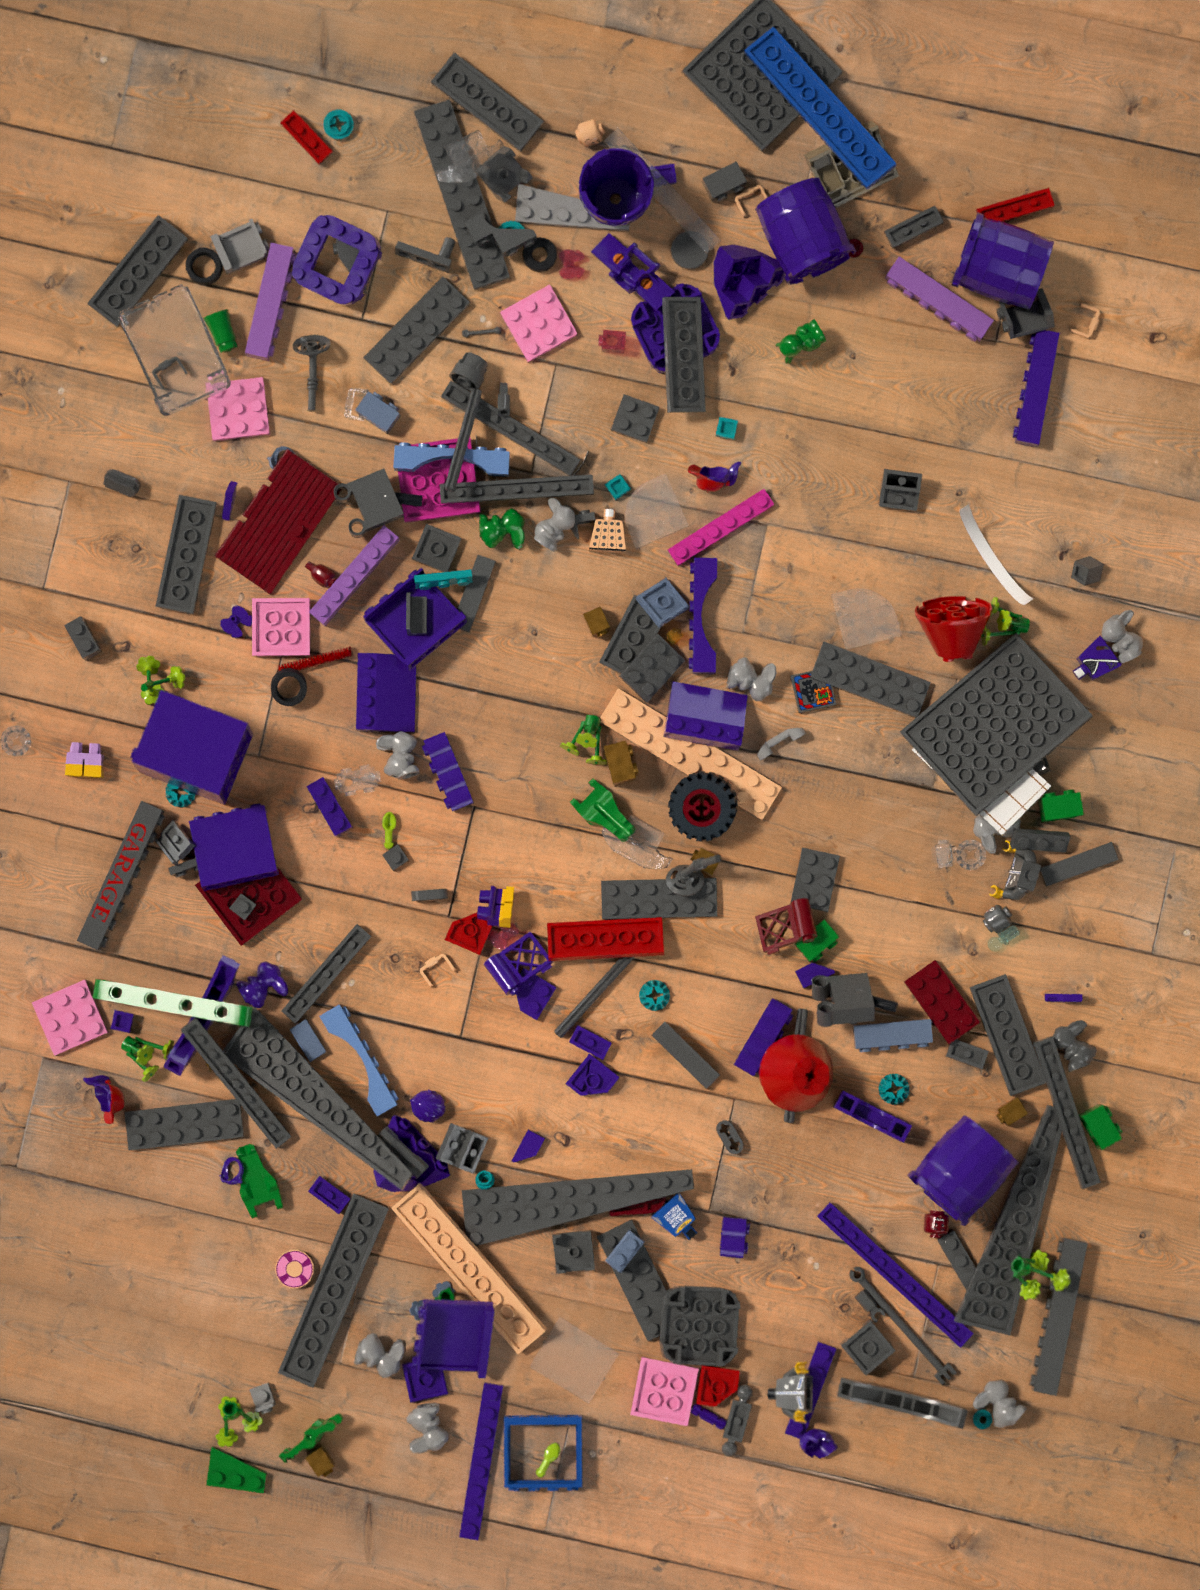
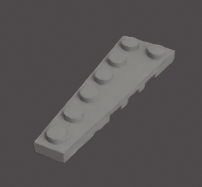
(555, 209)

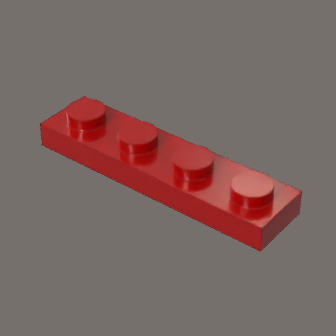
(1018, 206)

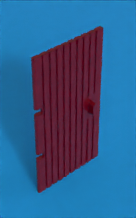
(278, 522)

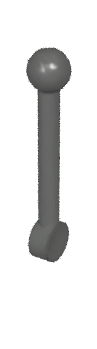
(466, 333)

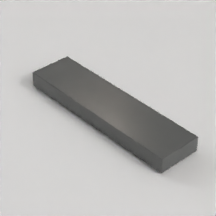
(474, 591)
(1078, 864)

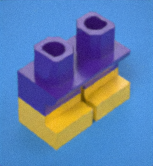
(500, 906)

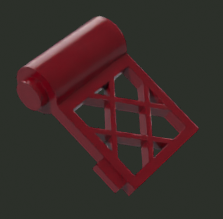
(801, 925)

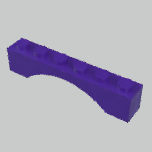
(703, 655)

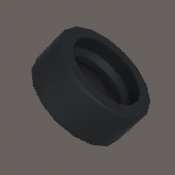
(204, 252)
(285, 673)

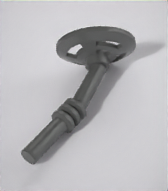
(312, 351)
(686, 876)

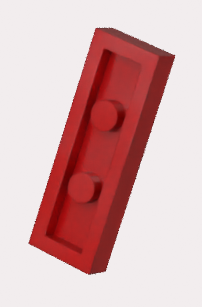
(306, 137)

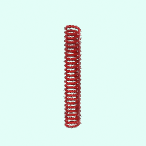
(307, 664)

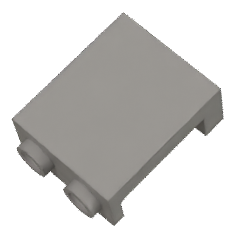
(240, 246)

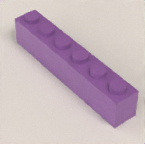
(939, 299)
(270, 302)
(354, 575)

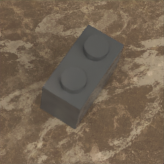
(724, 182)
(83, 638)

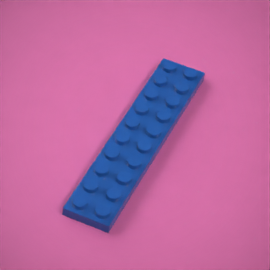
(820, 108)

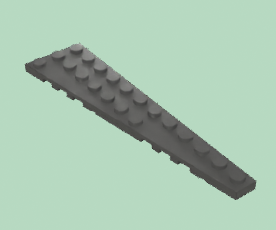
(283, 1071)
(530, 1207)
(993, 1289)

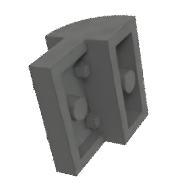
(900, 489)
(462, 1148)

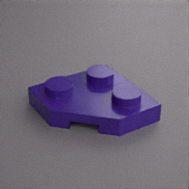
(534, 995)
(592, 1077)

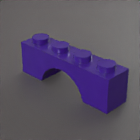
(872, 1116)

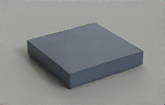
(662, 602)

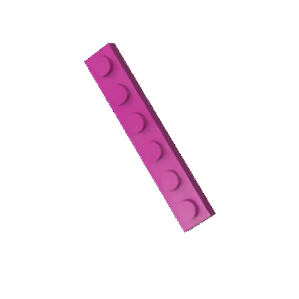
(720, 527)

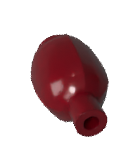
(321, 574)

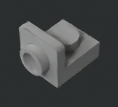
(263, 1398)

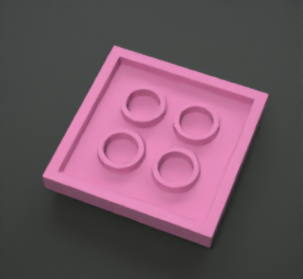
(538, 323)
(239, 410)
(280, 627)
(69, 1017)
(664, 1391)

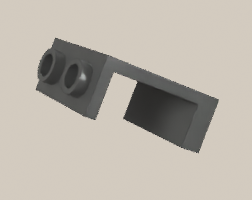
(1021, 321)

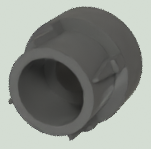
(469, 371)

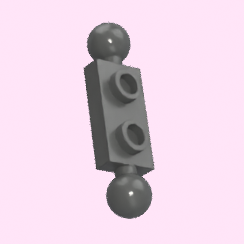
(737, 1420)

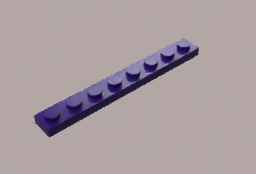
(481, 1461)

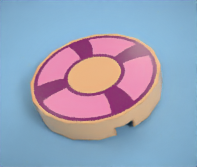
(294, 1268)

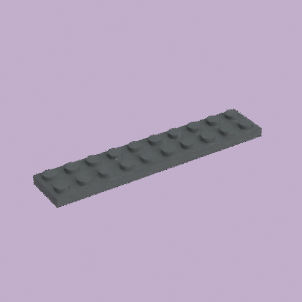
(462, 200)
(333, 1290)

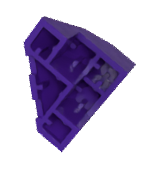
(744, 278)

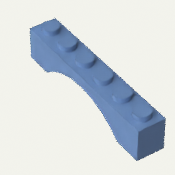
(410, 458)
(379, 1094)

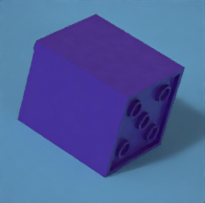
(192, 747)

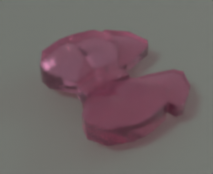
(568, 258)
(500, 940)

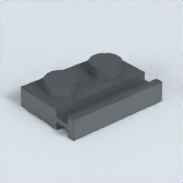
(175, 842)

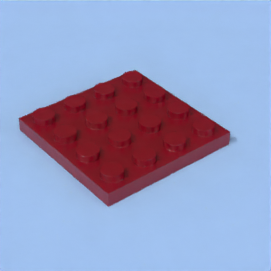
(271, 895)

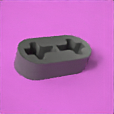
(424, 895)
(733, 1133)

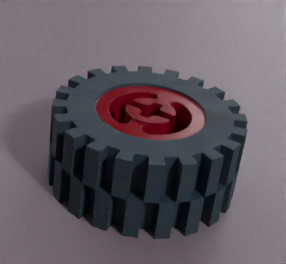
(724, 806)

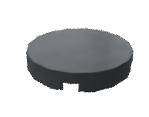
(687, 252)

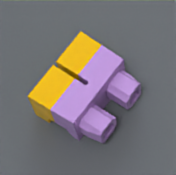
(84, 764)

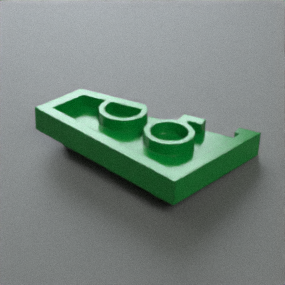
(232, 1473)

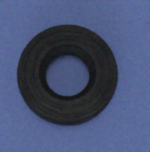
(548, 262)

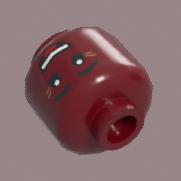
(936, 1223)

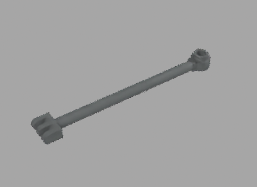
(942, 1370)

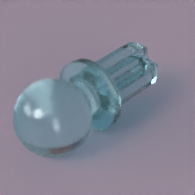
(996, 943)

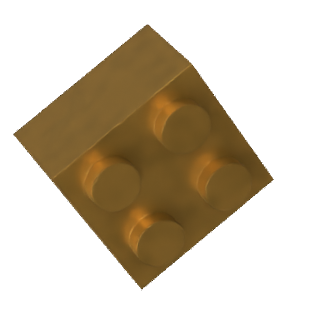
(619, 762)

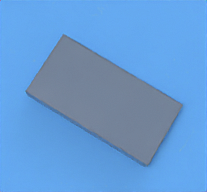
(308, 1040)

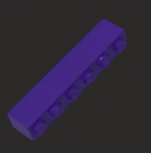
(1036, 389)

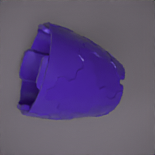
(616, 173)

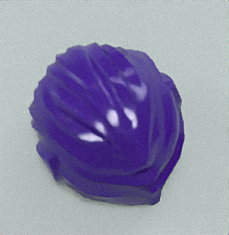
(428, 1106)
(817, 1443)

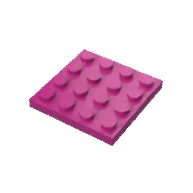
(427, 481)

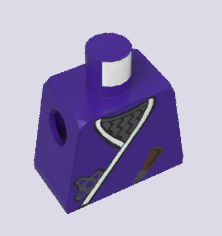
(1096, 660)

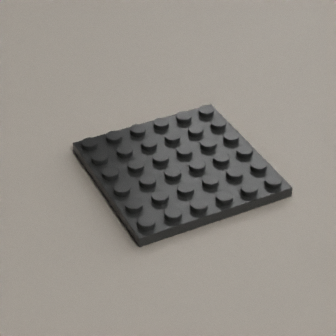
(737, 84)

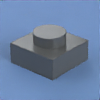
(395, 857)
(243, 906)

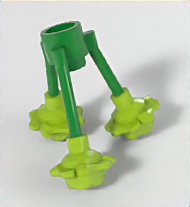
(1039, 1262)

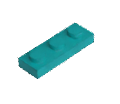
(443, 579)

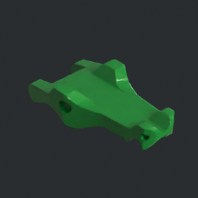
(602, 810)
(258, 1183)
(312, 1436)

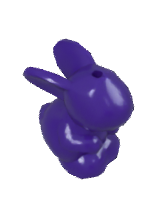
(256, 988)

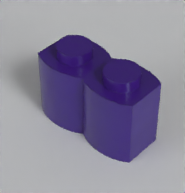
(733, 1237)

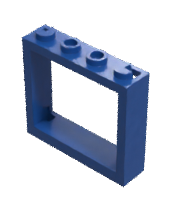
(536, 1484)

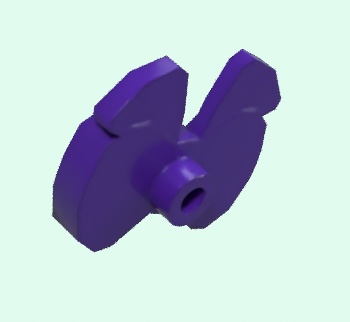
(239, 615)

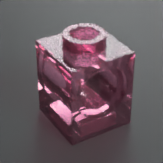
(620, 336)

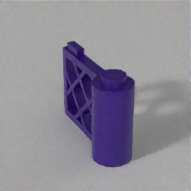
(506, 974)

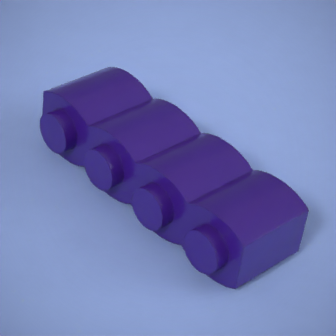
(448, 772)
(764, 1034)

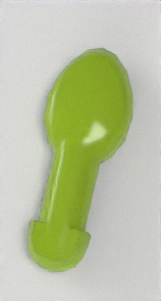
(389, 825)
(550, 1455)

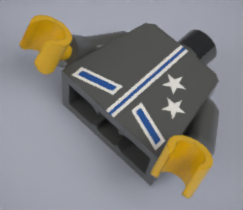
(1021, 877)
(794, 1393)

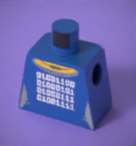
(676, 1217)

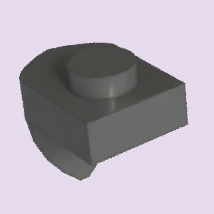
(582, 518)

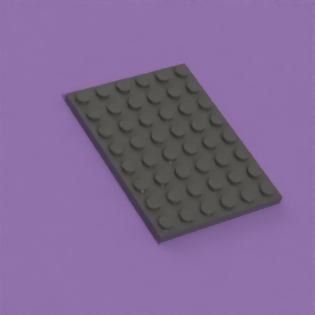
(996, 724)

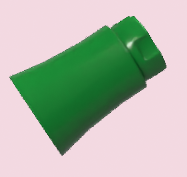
(221, 330)

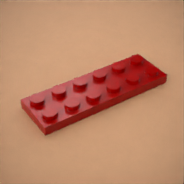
(605, 939)

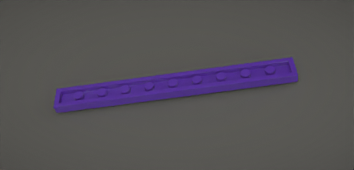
(894, 1274)

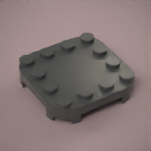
(699, 1325)

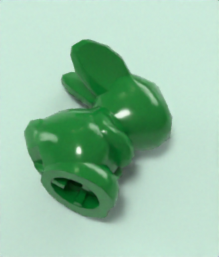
(806, 338)
(494, 530)

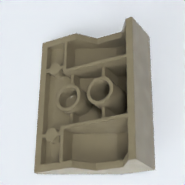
(836, 177)

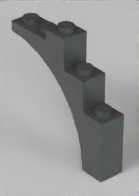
(902, 1401)

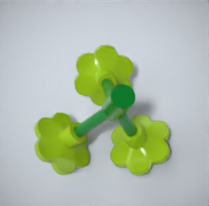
(151, 688)

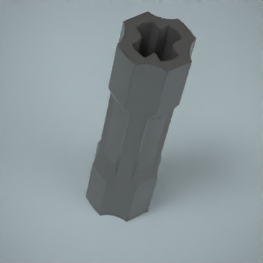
(412, 1161)

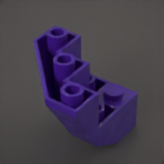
(419, 1146)

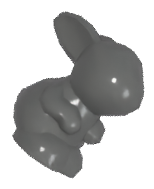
(1076, 1051)

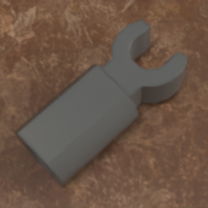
(503, 401)
(868, 1304)

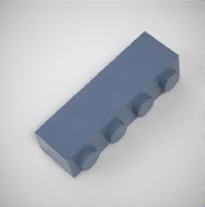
(891, 1034)

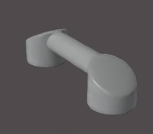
(794, 733)

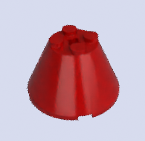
(953, 625)
(796, 1072)

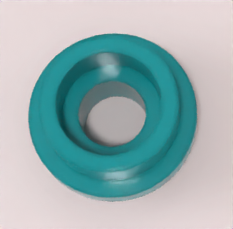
(484, 1175)
(978, 1414)

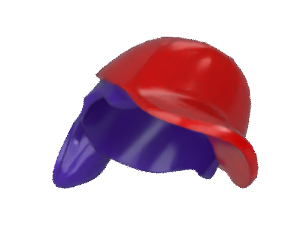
(714, 478)
(108, 1095)

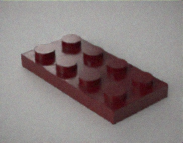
(942, 1002)

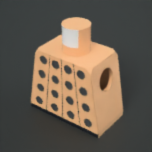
(608, 534)

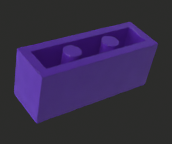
(329, 807)

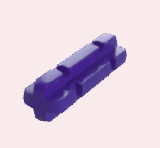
(708, 1416)

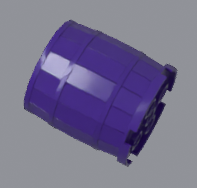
(804, 230)
(1003, 262)
(963, 1169)

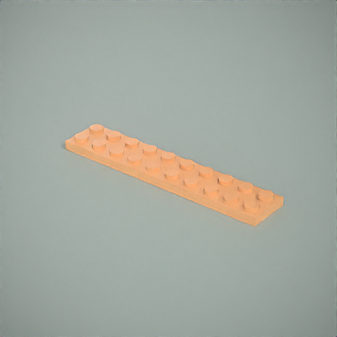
(646, 729)
(468, 1267)

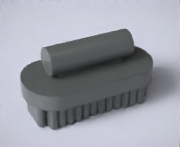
(121, 483)

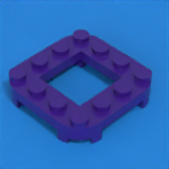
(360, 272)

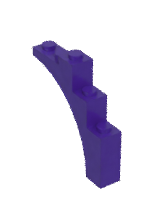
(217, 990)

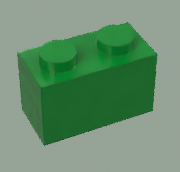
(825, 939)

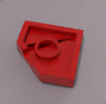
(469, 933)
(716, 1385)

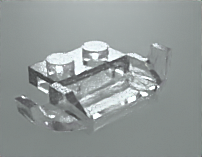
(466, 157)
(640, 846)

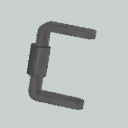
(164, 365)

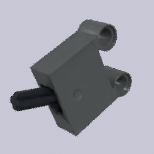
(375, 501)
(850, 999)

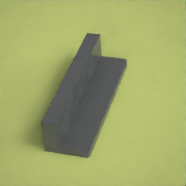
(685, 1055)

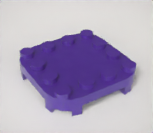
(650, 330)

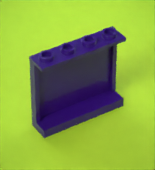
(389, 621)
(233, 847)
(453, 1336)

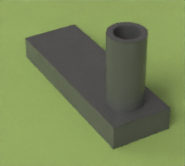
(427, 258)

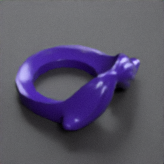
(225, 1172)

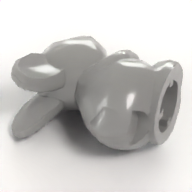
(551, 530)
(1125, 643)
(745, 677)
(401, 761)
(986, 833)
(372, 1352)
(1004, 1408)
(425, 1421)

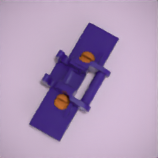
(627, 275)

